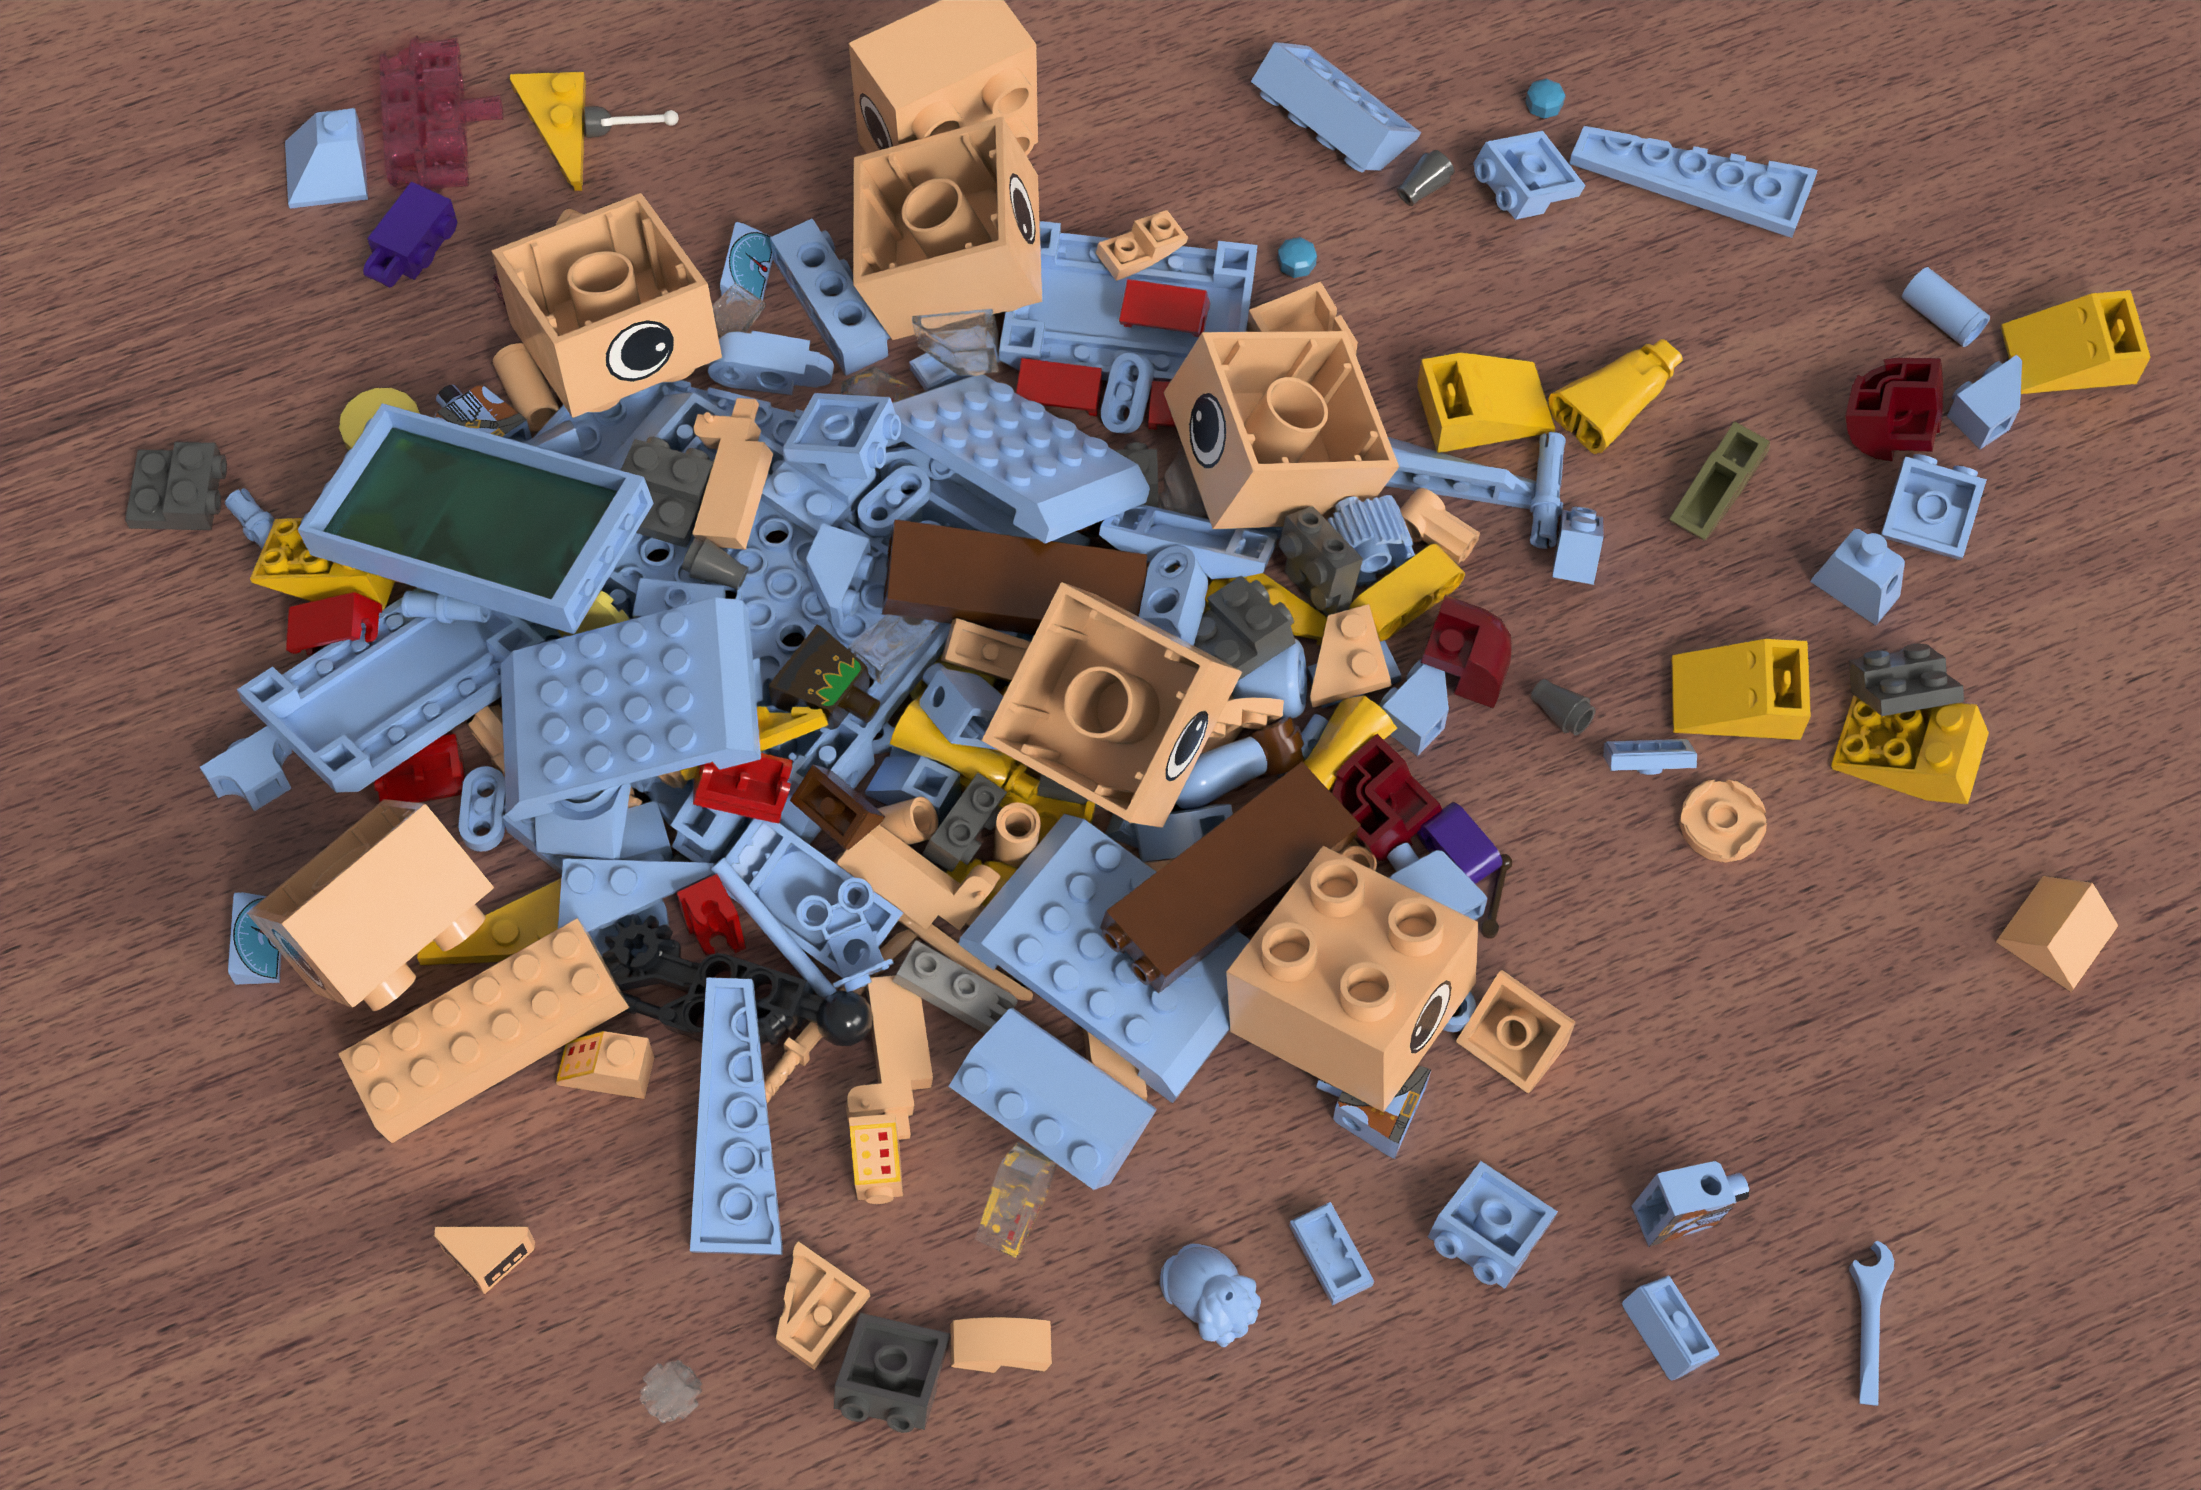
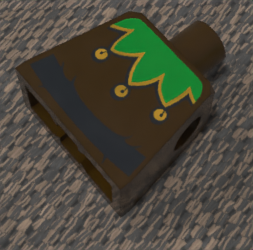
(825, 678)

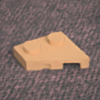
(1349, 658)
(816, 1306)

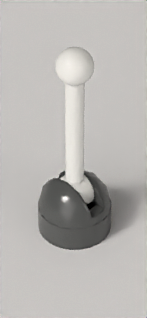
(599, 120)

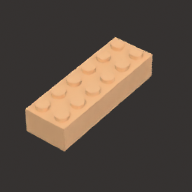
(483, 1031)

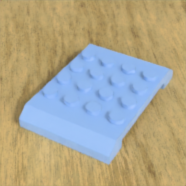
(1084, 303)
(1021, 455)
(377, 703)
(628, 704)
(1051, 940)

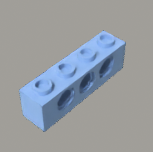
(851, 345)

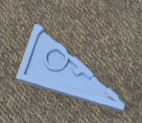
(610, 889)

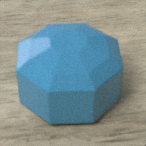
(1545, 98)
(1297, 257)

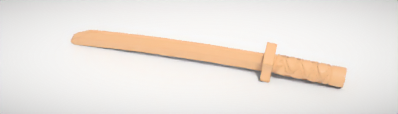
(958, 954)
(798, 1050)

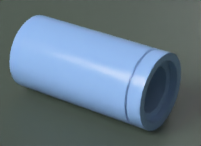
(1945, 307)

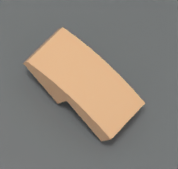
(1145, 245)
(1248, 713)
(999, 1341)

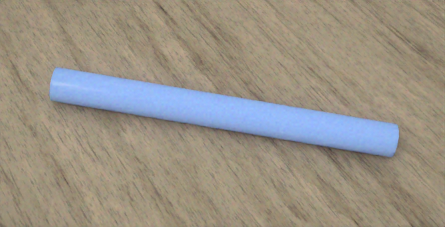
(773, 928)

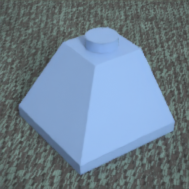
(326, 160)

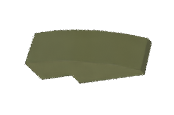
(1720, 481)

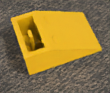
(2079, 344)
(1481, 400)
(290, 568)
(1743, 690)
(1915, 752)

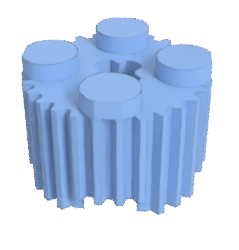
(1375, 532)

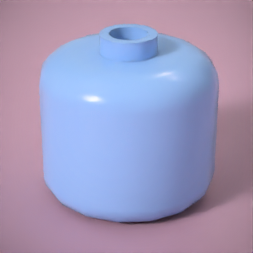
(1279, 678)

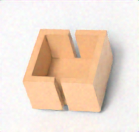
(1299, 312)

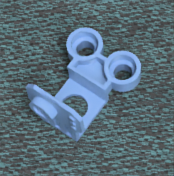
(845, 923)

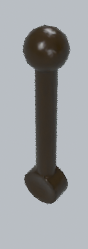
(1490, 927)

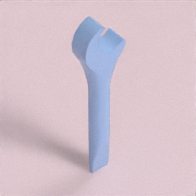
(1870, 1285)

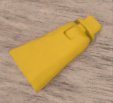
(1614, 395)
(1347, 731)
(922, 737)

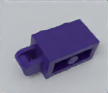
(409, 235)

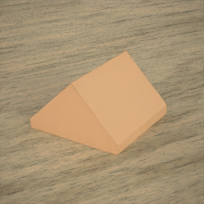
(2060, 929)
(1516, 1032)

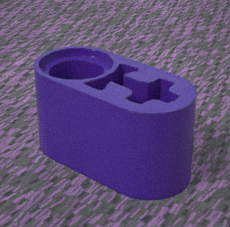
(1461, 841)

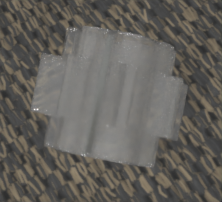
(670, 1391)

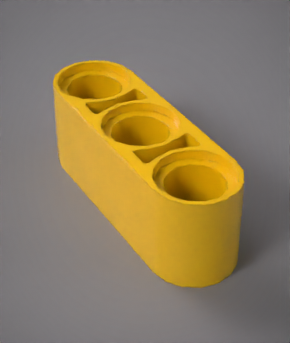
(1410, 590)

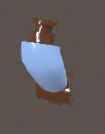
(1266, 750)

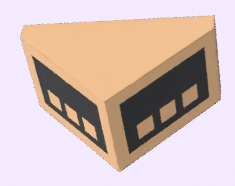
(485, 1252)

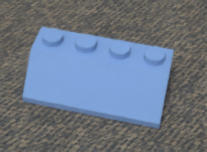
(1333, 106)
(1053, 1099)

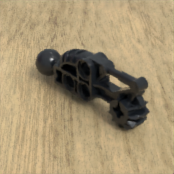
(840, 1017)

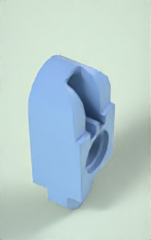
(769, 363)
(1175, 597)

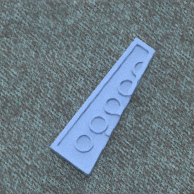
(1743, 190)
(734, 1163)

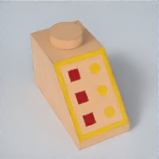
(607, 1064)
(876, 1158)

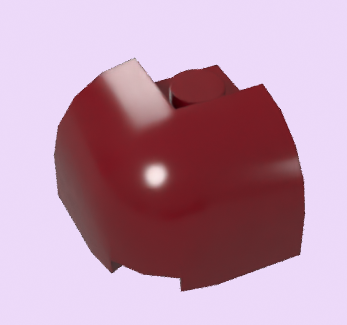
(1896, 407)
(1471, 646)
(1383, 797)

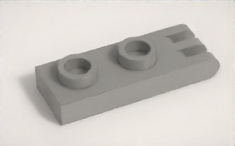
(953, 988)

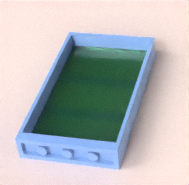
(477, 517)

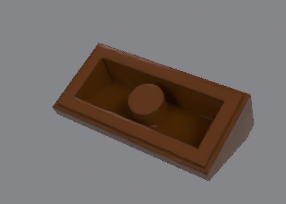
(835, 806)

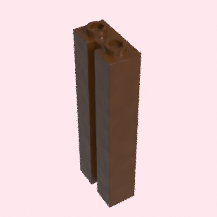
(998, 577)
(1227, 877)

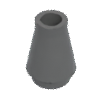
(1426, 177)
(712, 564)
(1566, 708)

